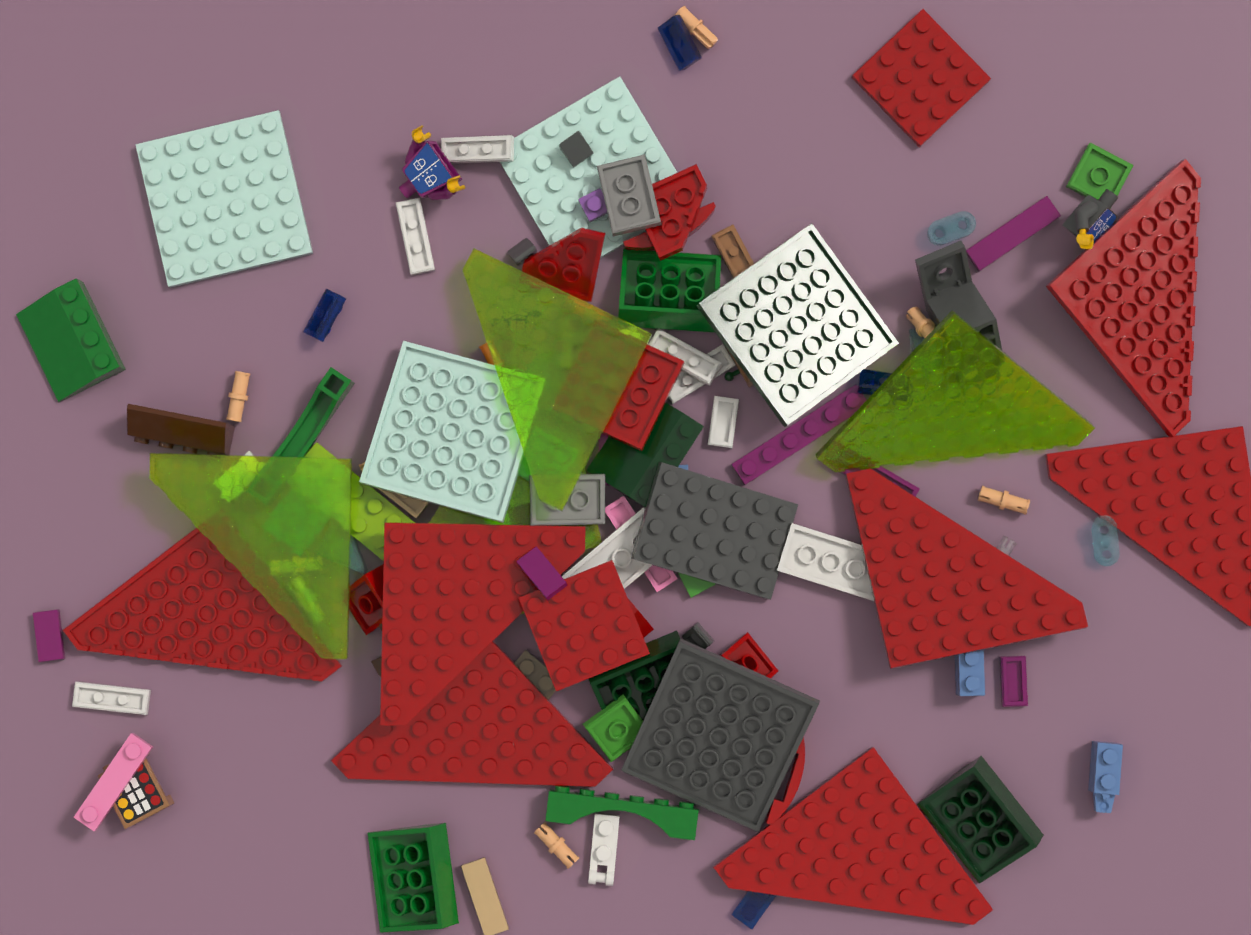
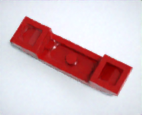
(641, 242)
(779, 806)

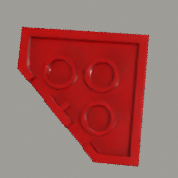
(678, 204)
(569, 263)

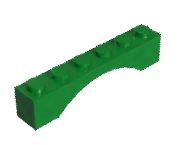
(316, 415)
(675, 820)

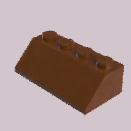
(179, 429)

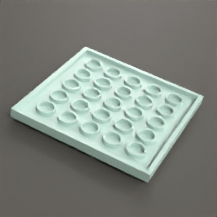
(552, 186)
(224, 199)
(445, 435)

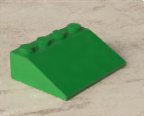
(667, 290)
(70, 340)
(413, 878)

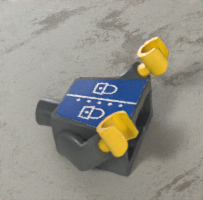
(1092, 218)

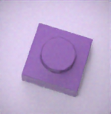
(593, 205)

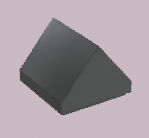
(698, 636)

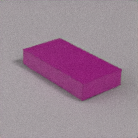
(541, 573)
(48, 635)
(1013, 681)

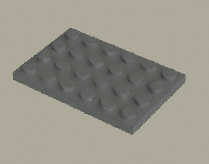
(714, 530)

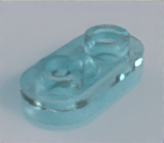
(950, 228)
(1106, 541)

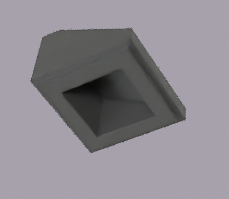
(575, 149)
(522, 251)

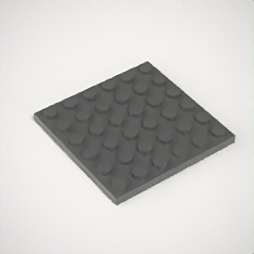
(720, 735)

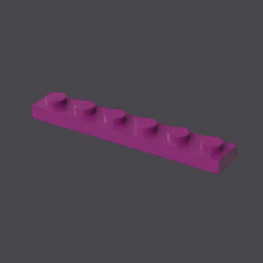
(799, 435)

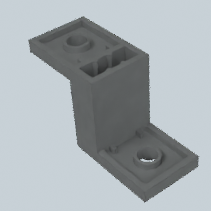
(954, 290)

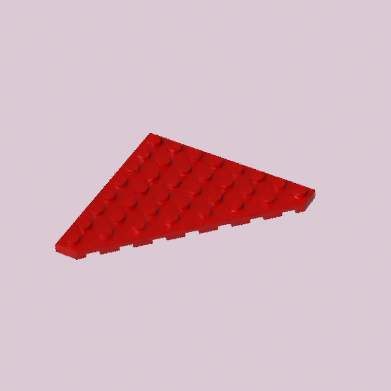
(1138, 295)
(1178, 501)
(942, 585)
(450, 598)
(197, 612)
(479, 730)
(858, 847)

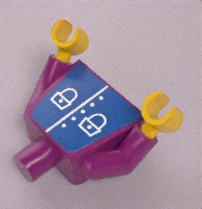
(429, 170)

